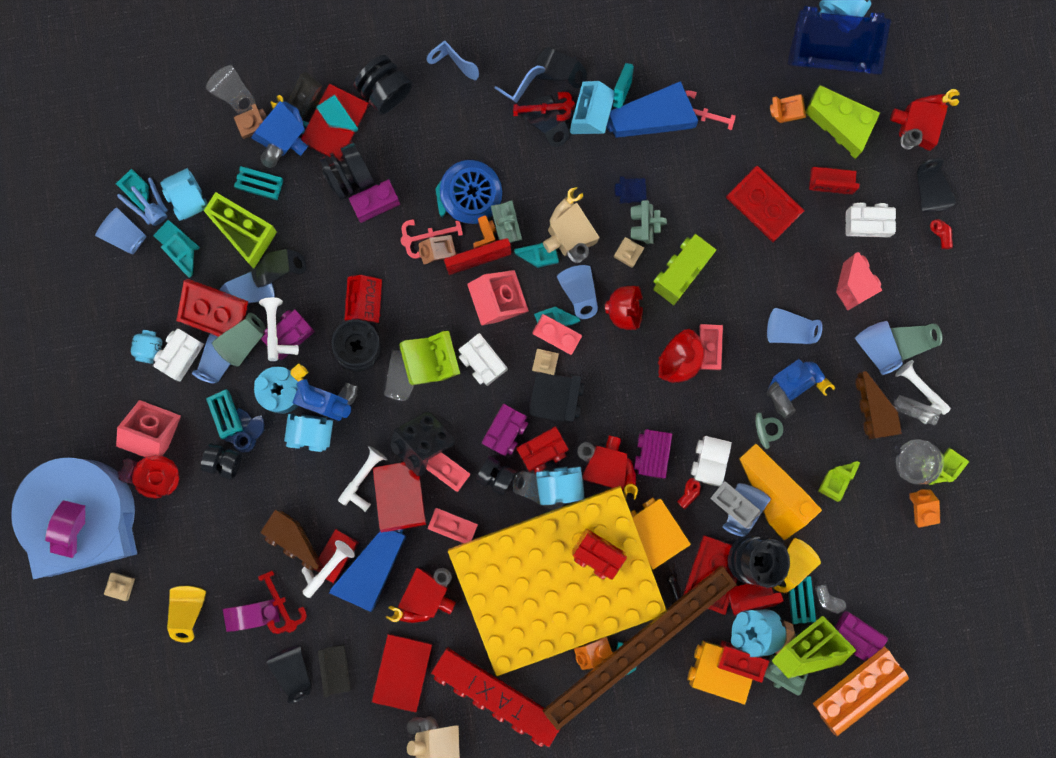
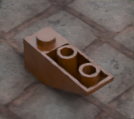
(879, 413)
(289, 534)

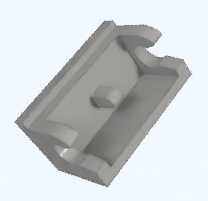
(735, 505)

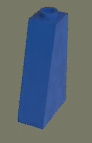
(655, 113)
(370, 571)

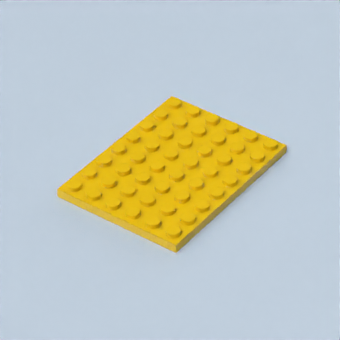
(538, 600)

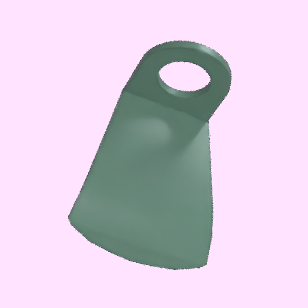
(916, 339)
(239, 340)
(763, 436)

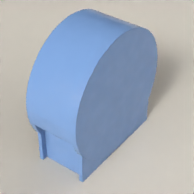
(107, 514)

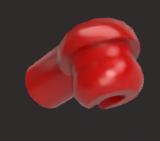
(943, 231)
(692, 491)

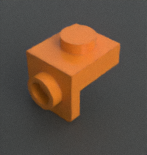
(788, 108)
(488, 229)
(925, 508)
(593, 653)

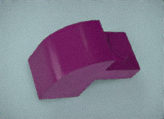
(64, 527)
(250, 615)

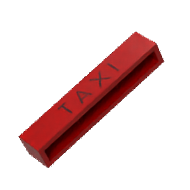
(496, 696)

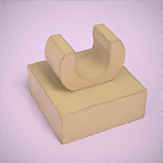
(628, 252)
(545, 362)
(119, 586)

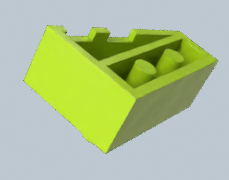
(243, 229)
(683, 268)
(814, 650)

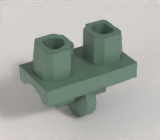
(506, 221)
(646, 232)
(792, 684)

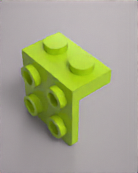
(429, 359)

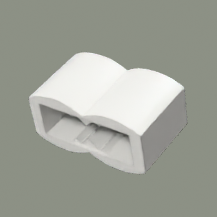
(711, 460)

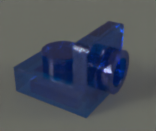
(631, 190)

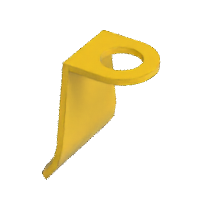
(802, 563)
(183, 611)

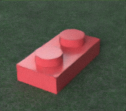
(557, 334)
(712, 340)
(447, 471)
(452, 526)

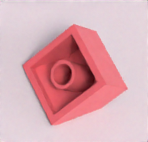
(497, 297)
(147, 430)

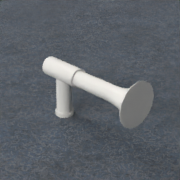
(273, 348)
(908, 372)
(349, 493)
(314, 583)

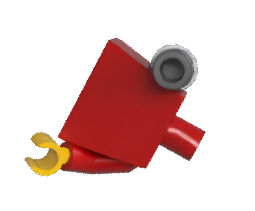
(923, 120)
(608, 466)
(424, 597)

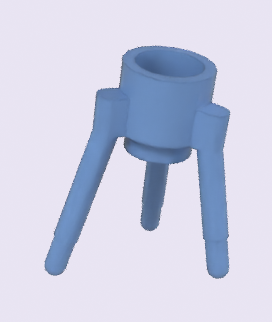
(154, 213)

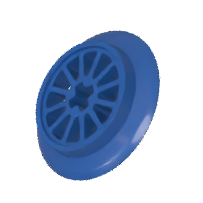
(448, 195)

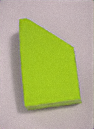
(953, 466)
(838, 480)

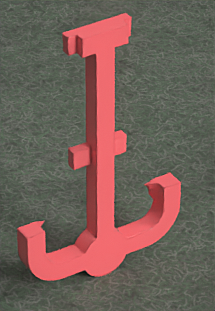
(704, 114)
(406, 240)

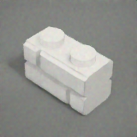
(870, 221)
(177, 354)
(482, 359)

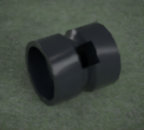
(221, 461)
(502, 480)

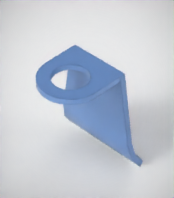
(466, 67)
(525, 83)
(121, 232)
(579, 287)
(245, 288)
(792, 328)
(880, 347)
(211, 363)
(757, 498)

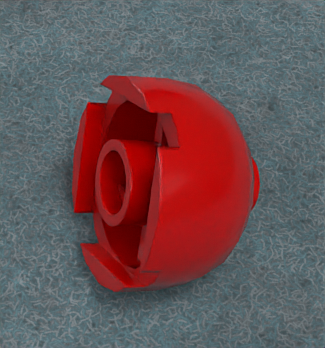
(624, 307)

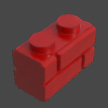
(542, 450)
(598, 554)

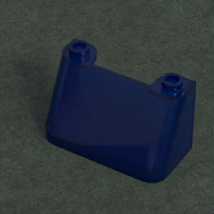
(839, 41)

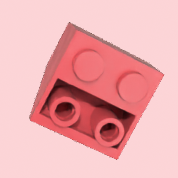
(857, 282)

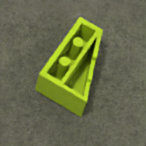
(843, 118)

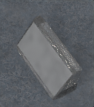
(917, 410)

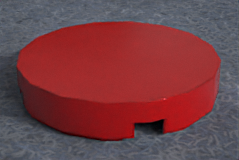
(155, 476)

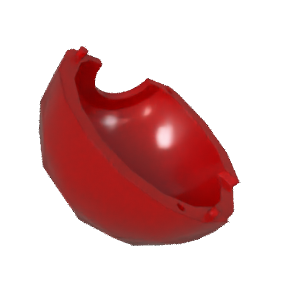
(682, 357)

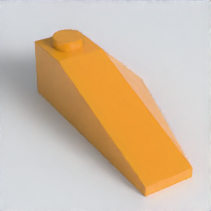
(789, 504)

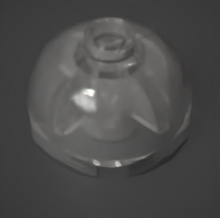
(920, 462)

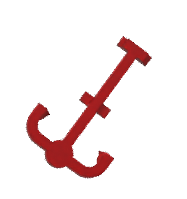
(568, 105)
(290, 625)

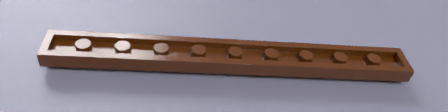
(639, 647)

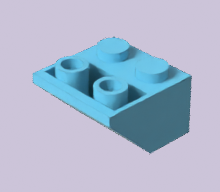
(592, 108)

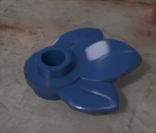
(252, 429)

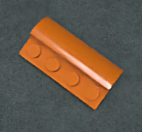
(860, 691)

